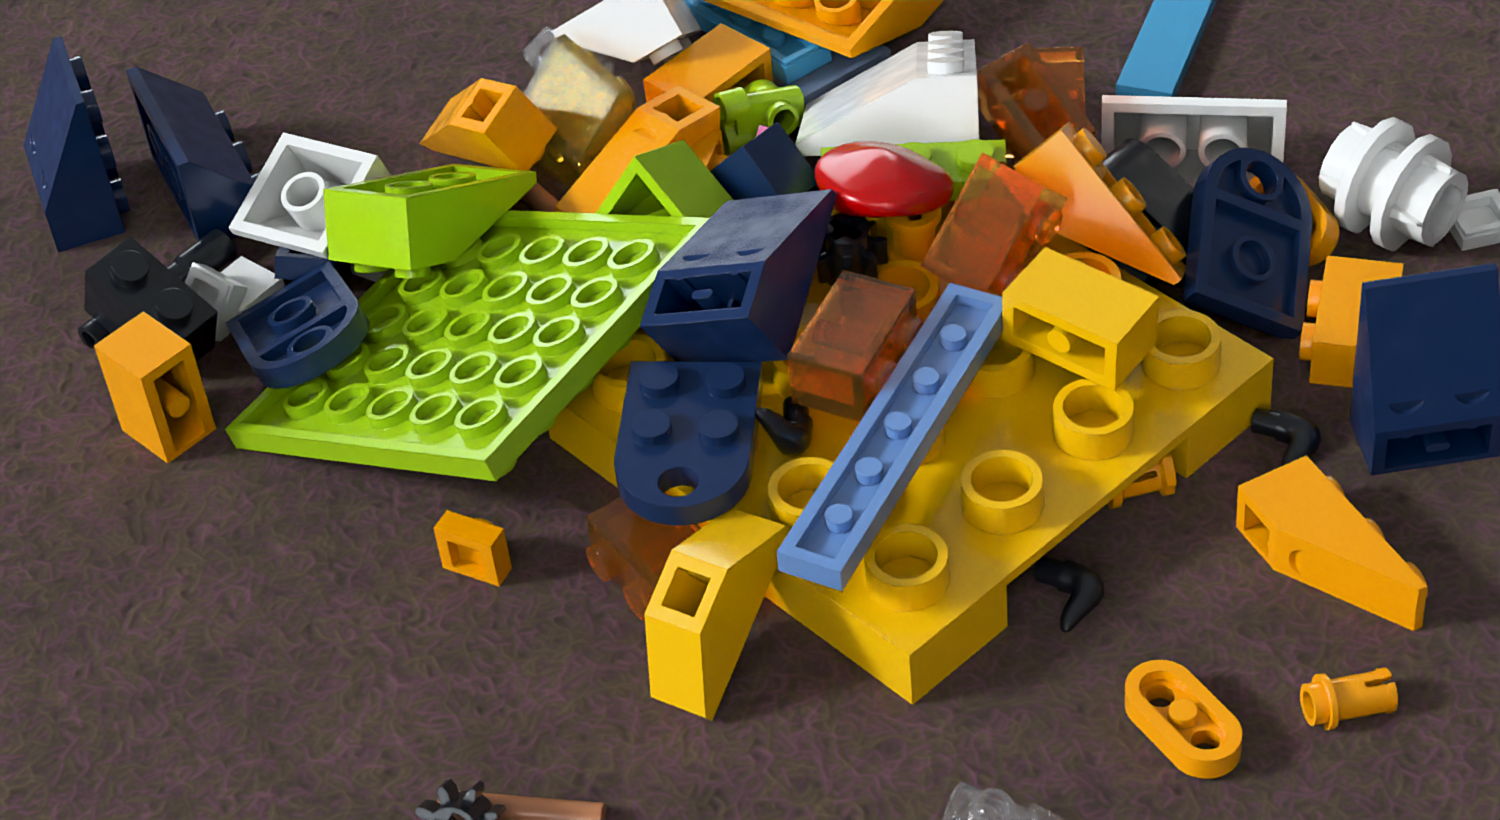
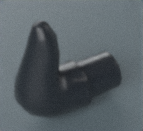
(1288, 427)
(791, 431)
(1075, 579)

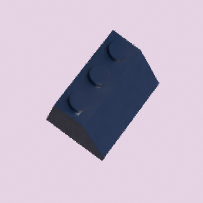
(193, 151)

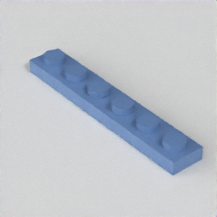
(892, 439)

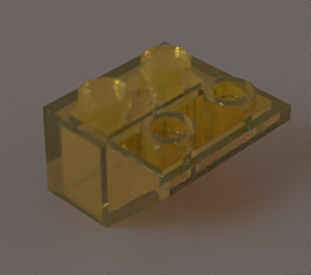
(582, 103)

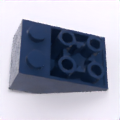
(72, 156)
(740, 280)
(1428, 369)

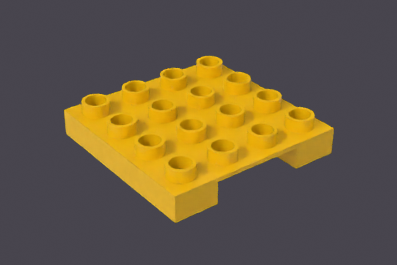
(999, 487)

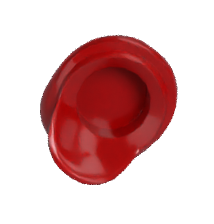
(882, 180)

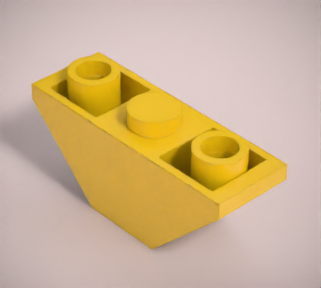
(708, 608)

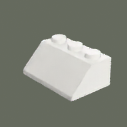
(1194, 129)

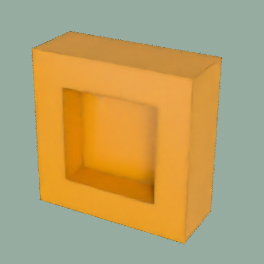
(473, 547)

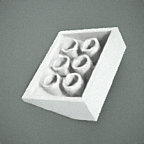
(910, 97)

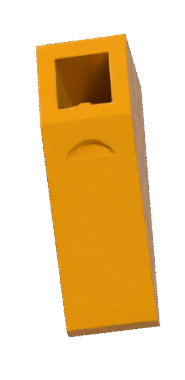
(657, 123)
(492, 127)
(1099, 208)
(1319, 538)

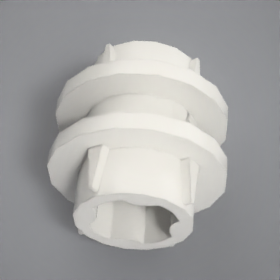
(1393, 183)

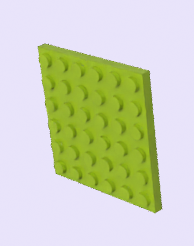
(477, 352)

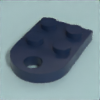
(1250, 247)
(301, 329)
(687, 429)

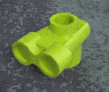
(757, 105)

